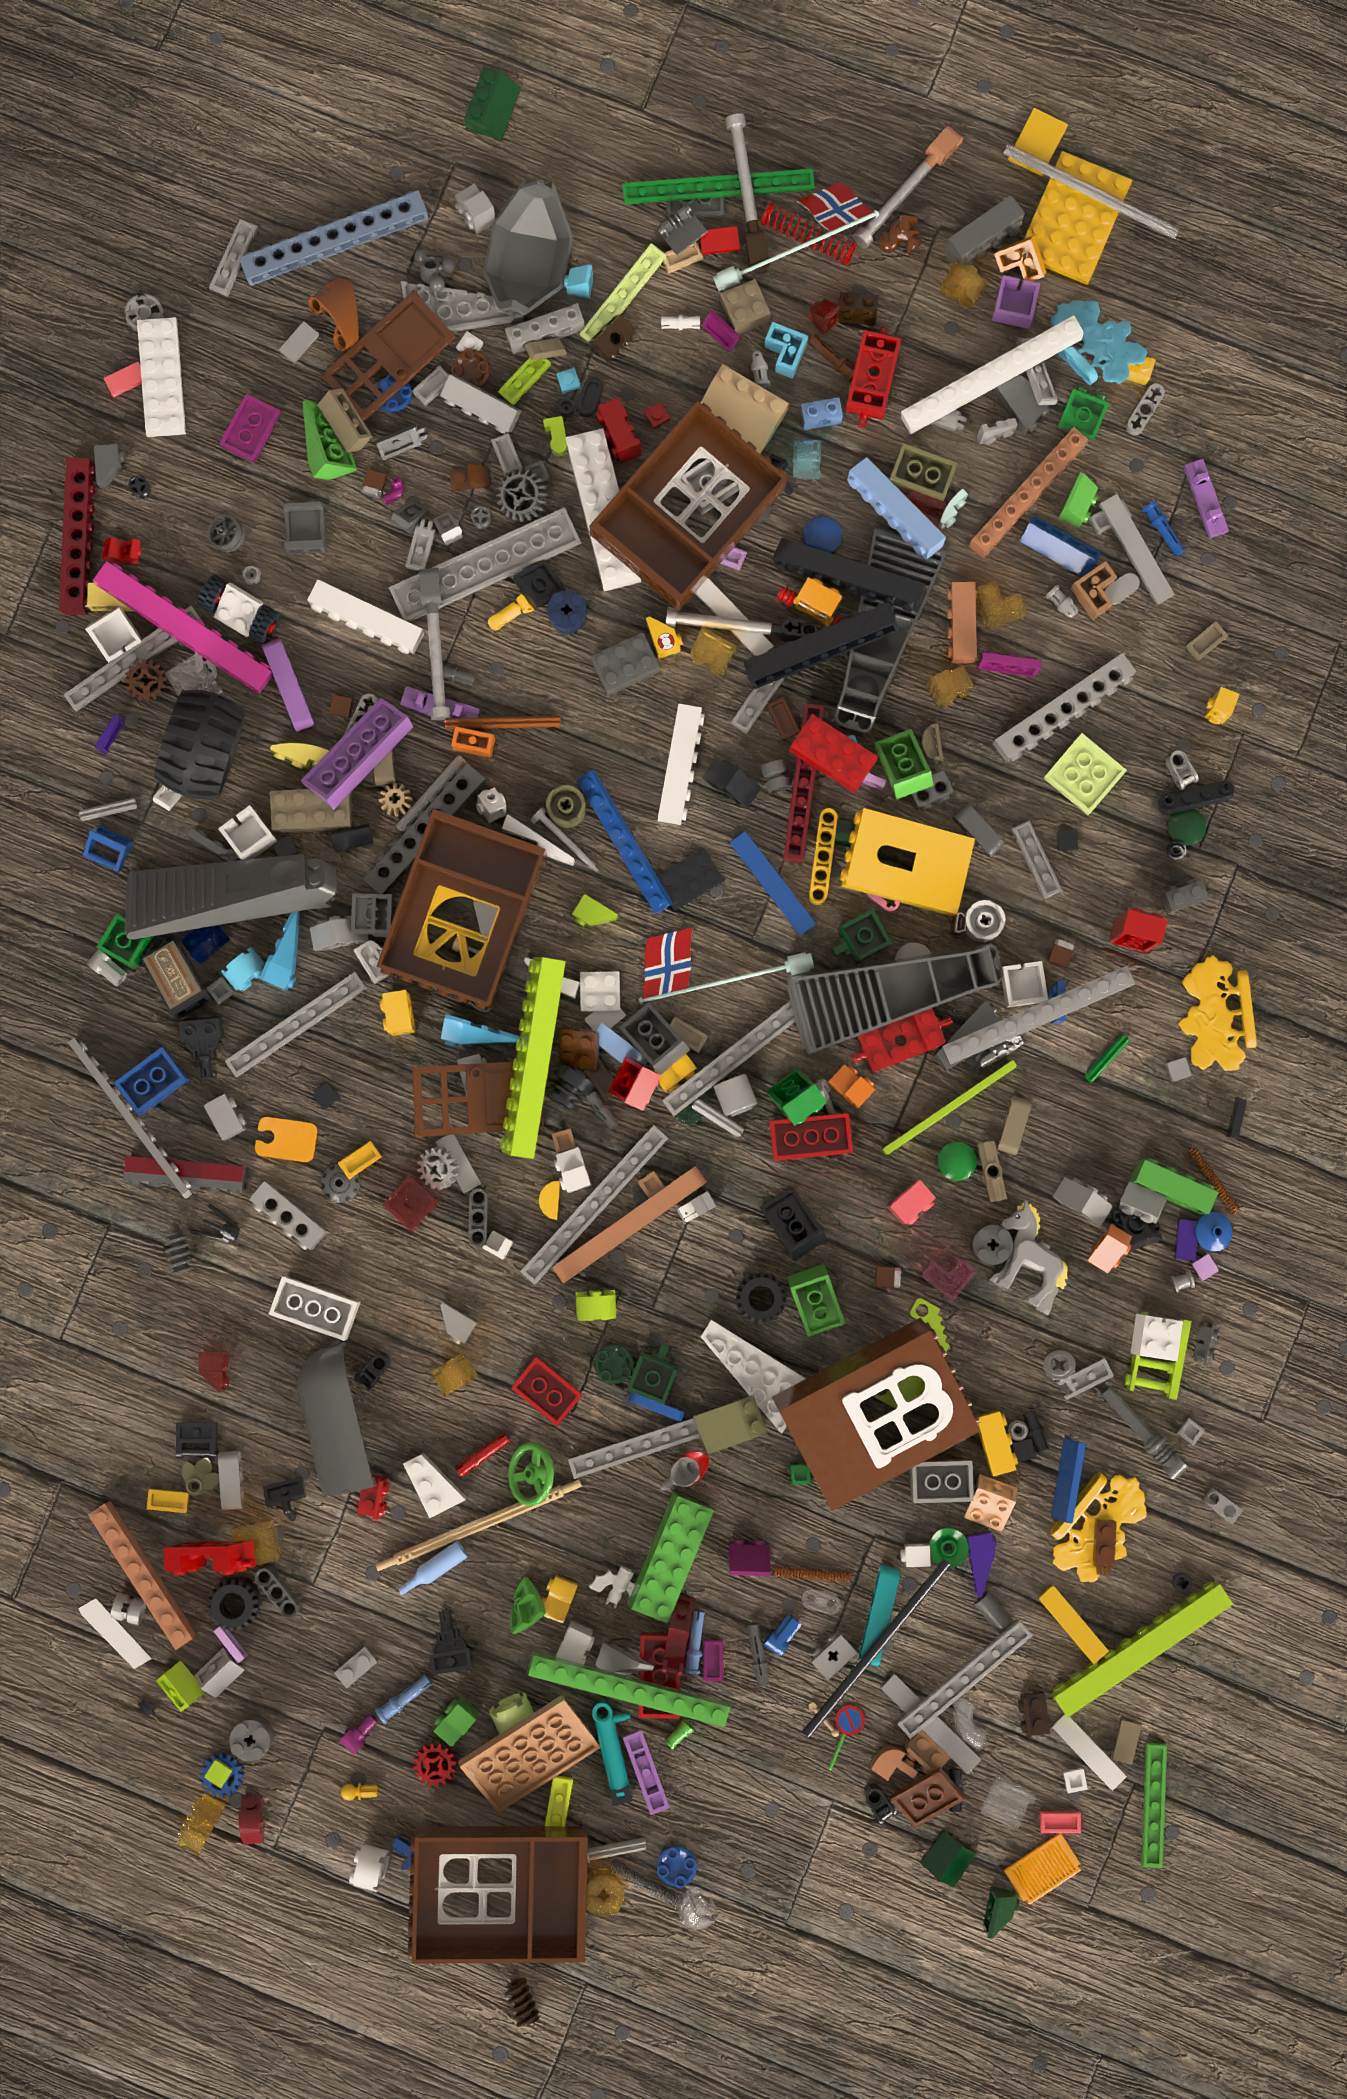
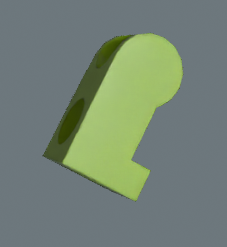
(558, 442)

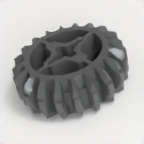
(523, 487)

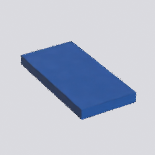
(1068, 1480)

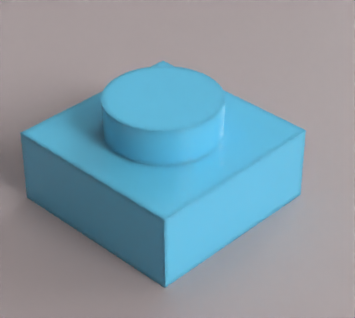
(568, 380)

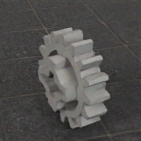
(438, 1168)

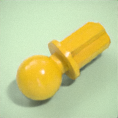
(349, 1791)

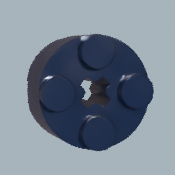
(576, 617)

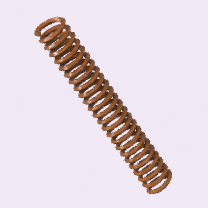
(1196, 1153)
(785, 1571)

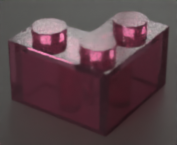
(949, 1282)

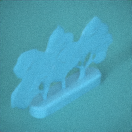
(1102, 340)

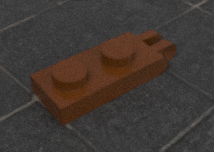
(1104, 1545)

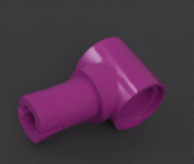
(356, 1736)

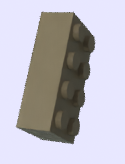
(305, 812)

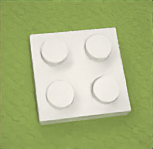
(600, 991)

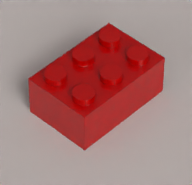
(547, 1391)

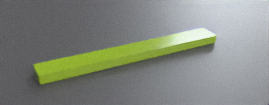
(949, 1107)

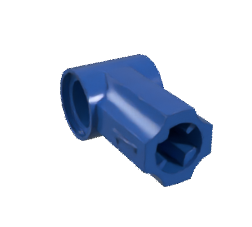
(779, 1639)

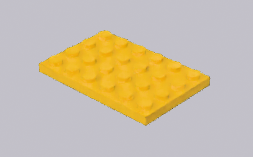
(1073, 226)

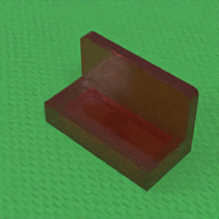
(929, 506)

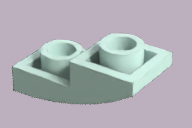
(950, 512)

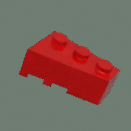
(619, 431)

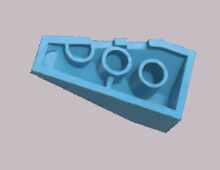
(282, 965)
(464, 1032)

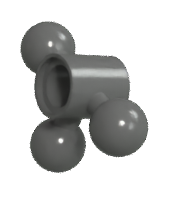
(431, 267)

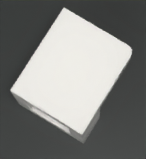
(498, 1245)

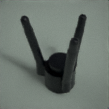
(228, 1232)

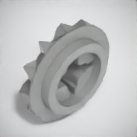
(1060, 1357)

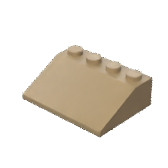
(745, 406)

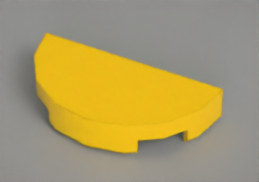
(550, 1199)

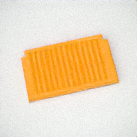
(1043, 1869)

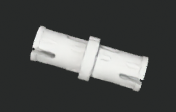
(680, 322)

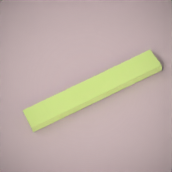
(625, 291)

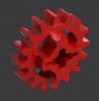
(440, 1770)

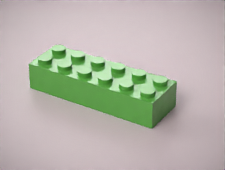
(670, 1557)

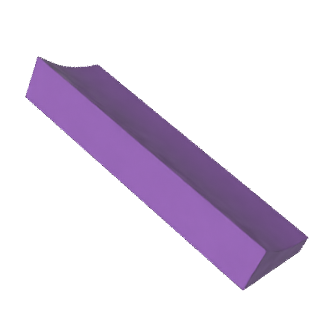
(357, 753)

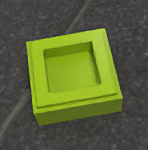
(218, 1773)

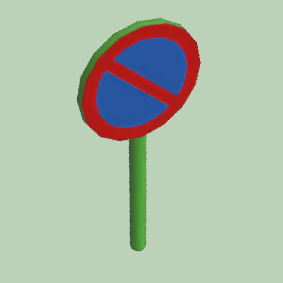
(849, 1722)

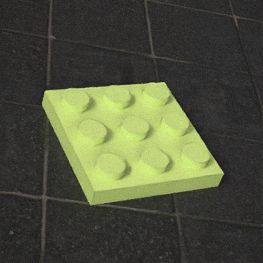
(1085, 774)

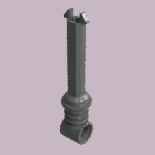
(1154, 1443)

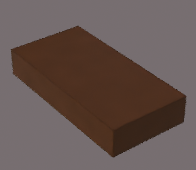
(783, 718)

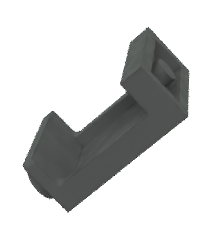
(304, 527)

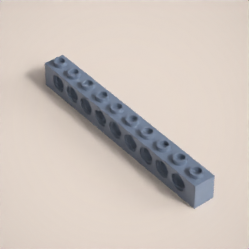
(328, 247)

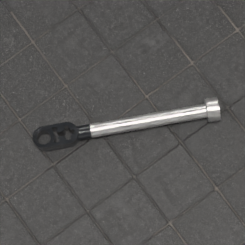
(674, 617)

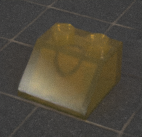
(713, 651)

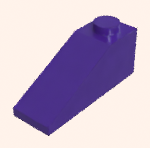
(981, 1557)

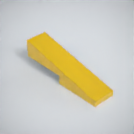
(1073, 1624)

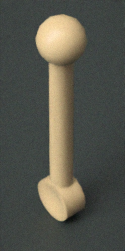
(813, 1707)

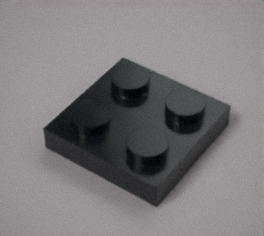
(538, 584)

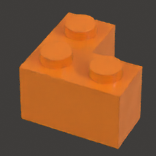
(851, 1087)

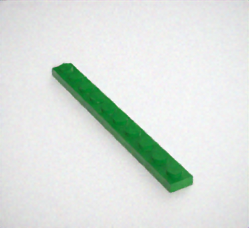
(716, 186)

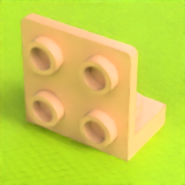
(991, 1503)

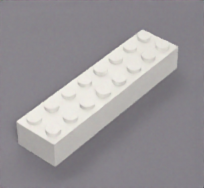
(596, 489)

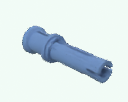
(693, 1652)
(396, 1704)

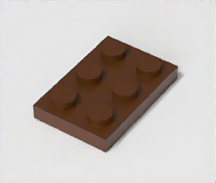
(927, 1797)

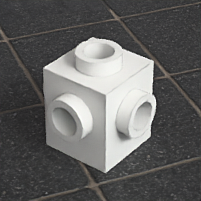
(491, 804)

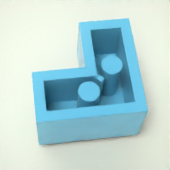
(789, 345)

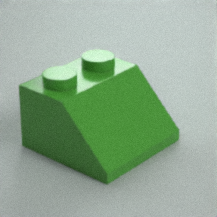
(1079, 500)

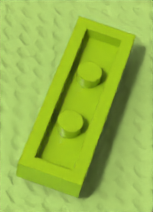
(523, 380)

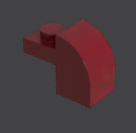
(250, 1819)

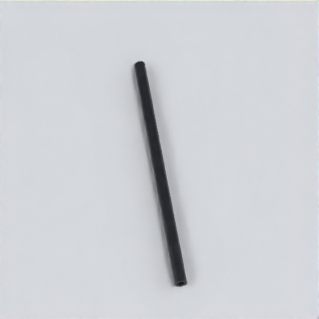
(875, 1649)

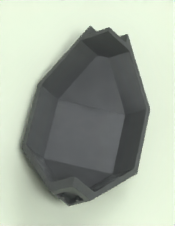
(528, 249)

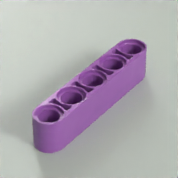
(288, 684)

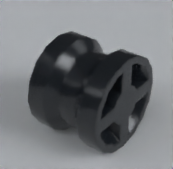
(135, 485)

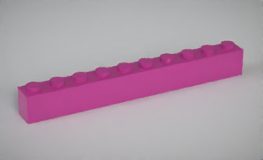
(182, 627)

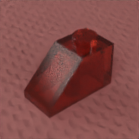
(824, 315)

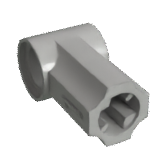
(103, 964)

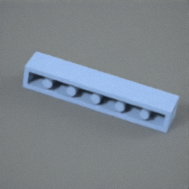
(896, 508)

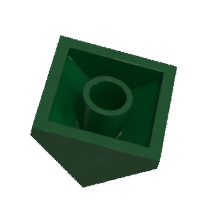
(948, 1858)

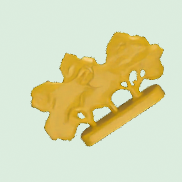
(1212, 1019)
(1127, 1509)

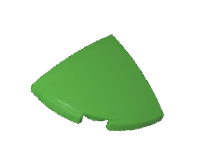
(527, 1607)

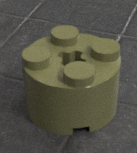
(569, 817)

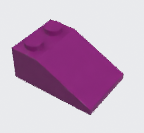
(748, 1558)

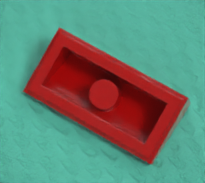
(720, 240)

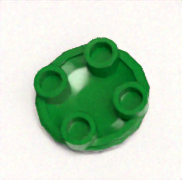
(957, 1161)

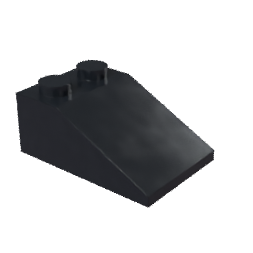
(793, 1223)

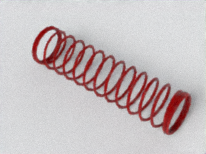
(765, 219)

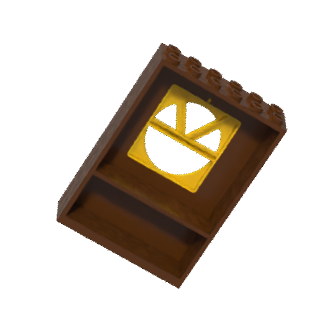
(461, 862)

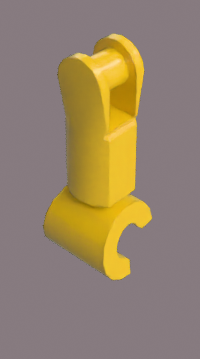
(510, 612)

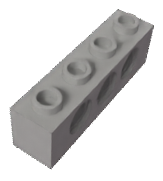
(549, 326)
(260, 1200)

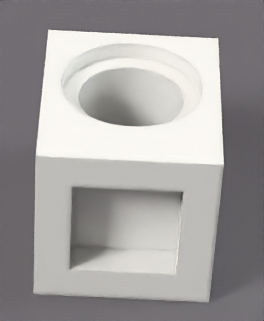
(916, 1555)

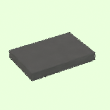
(700, 207)

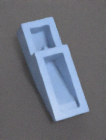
(617, 1046)

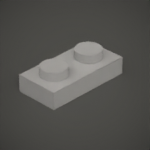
(356, 1666)

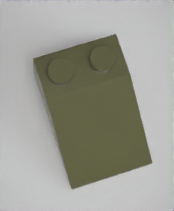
(730, 1424)

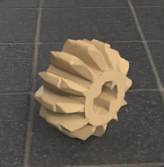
(390, 795)

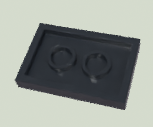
(690, 879)

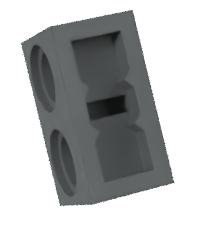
(932, 795)

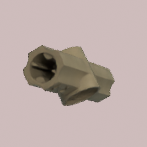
(988, 1158)

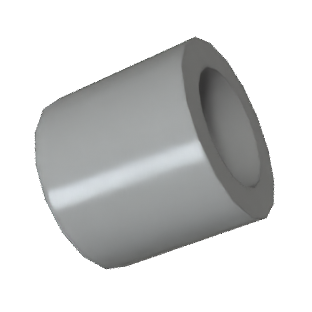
(735, 1095)

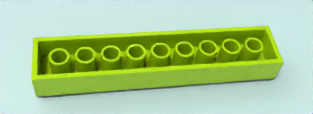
(532, 1057)

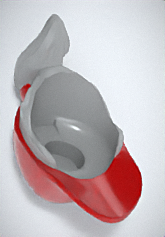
(687, 1470)

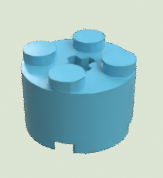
(244, 969)

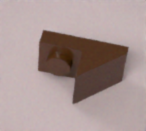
(469, 478)

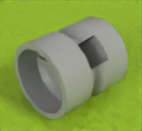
(135, 1610)

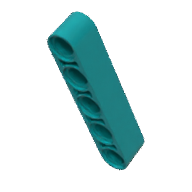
(880, 1609)

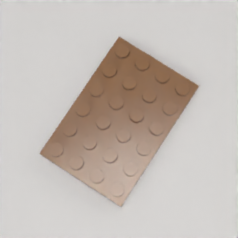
(529, 1754)

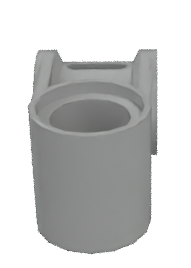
(1181, 771)

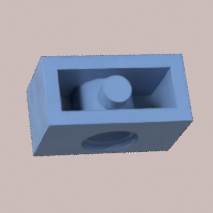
(821, 413)

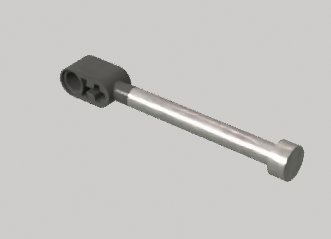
(432, 597)

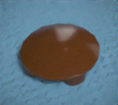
(472, 367)

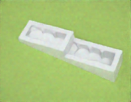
(517, 829)

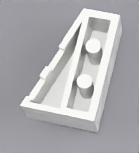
(432, 1486)

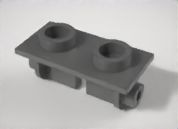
(1206, 1350)

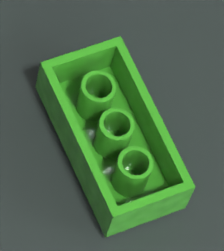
(1176, 1187)

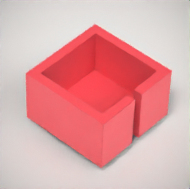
(911, 1202)

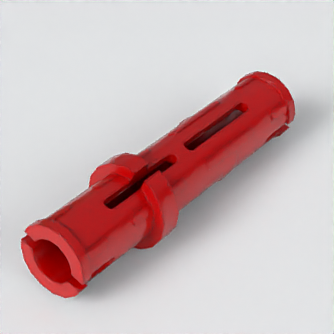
(474, 1460)

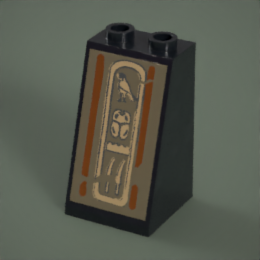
(175, 978)

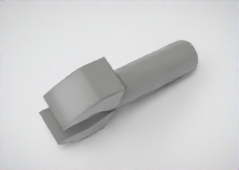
(824, 1088)

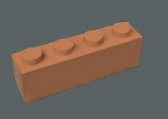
(962, 622)

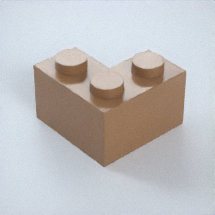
(1090, 590)

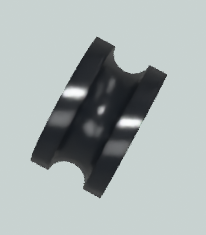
(1176, 1578)

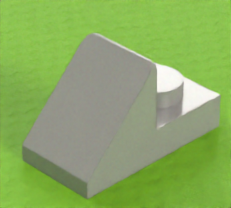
(448, 528)

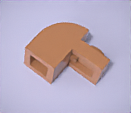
(889, 1758)

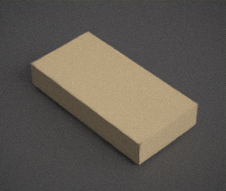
(689, 256)

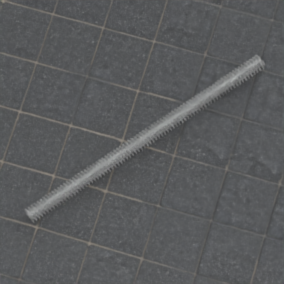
(1088, 189)

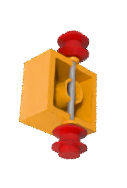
(814, 601)

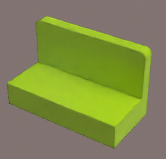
(180, 1686)

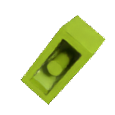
(592, 912)

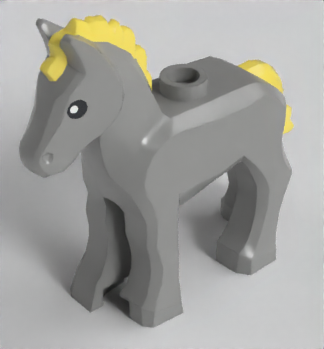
(1032, 1255)

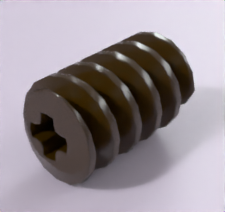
(522, 2002)

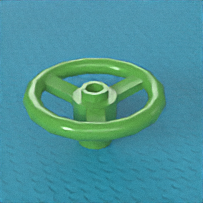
(533, 1474)

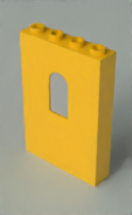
(937, 869)

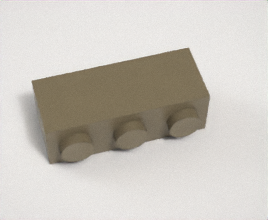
(344, 420)

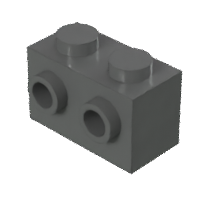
(1185, 896)

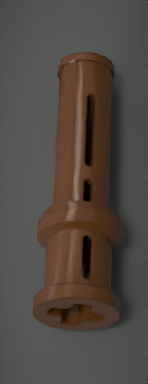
(840, 362)

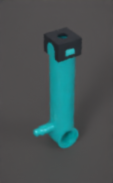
(611, 1752)

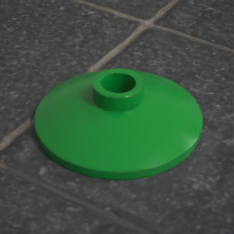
(958, 1550)

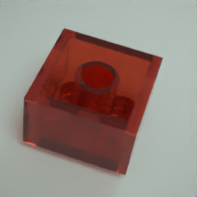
(411, 1203)

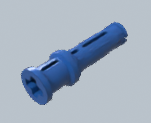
(1159, 521)

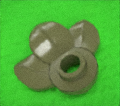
(199, 1473)

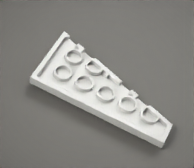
(753, 1369)

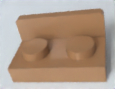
(926, 1752)

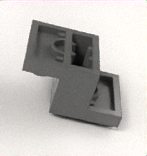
(373, 913)

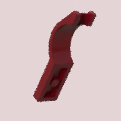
(678, 1635)

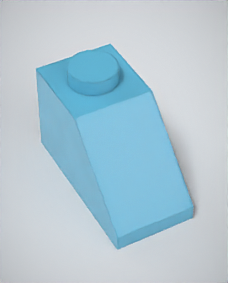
(579, 281)

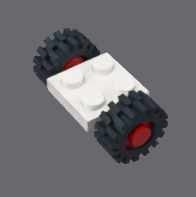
(238, 609)

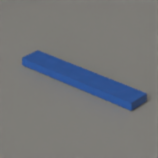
(772, 883)

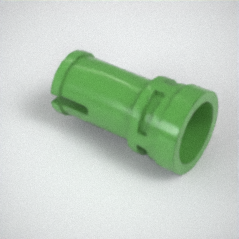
(683, 1730)

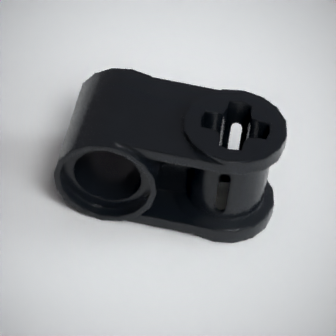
(370, 1373)
(880, 1806)

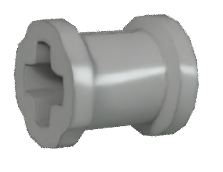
(1182, 1281)

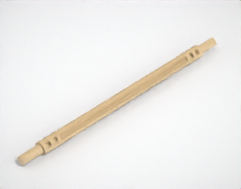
(472, 1527)

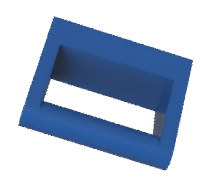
(112, 840)

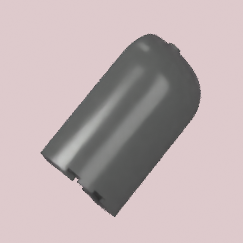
(333, 1422)

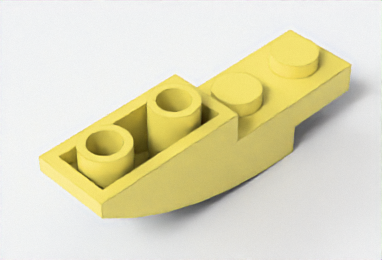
(300, 754)

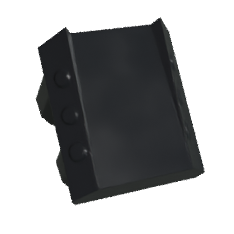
(1141, 1232)

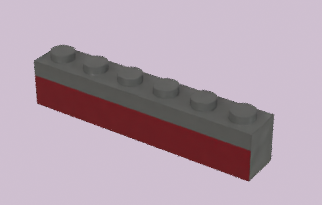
(196, 1173)

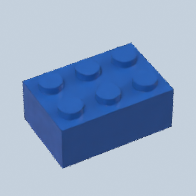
(151, 1081)

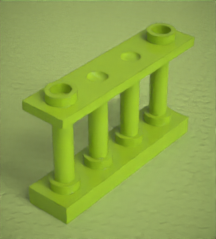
(1173, 1368)

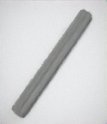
(434, 789)

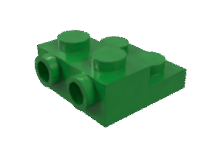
(1084, 412)

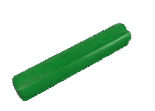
(1106, 1058)

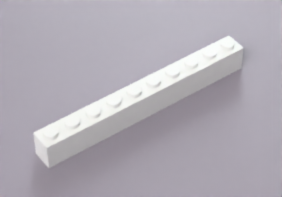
(992, 375)

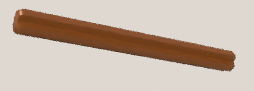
(503, 722)

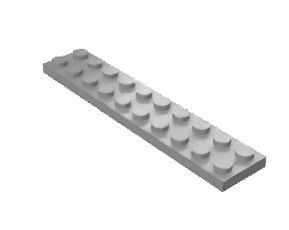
(491, 562)

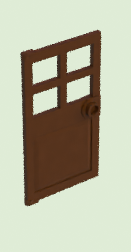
(401, 344)
(486, 1098)

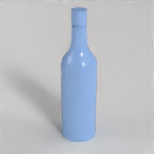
(436, 1566)

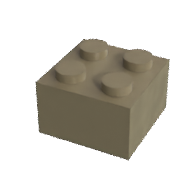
(745, 307)

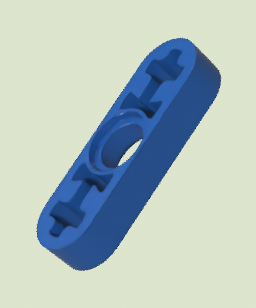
(665, 1409)

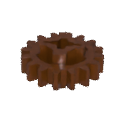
(145, 671)

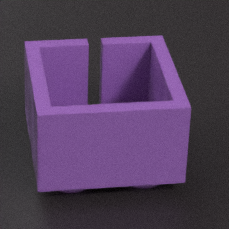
(1015, 306)

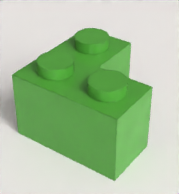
(457, 1720)

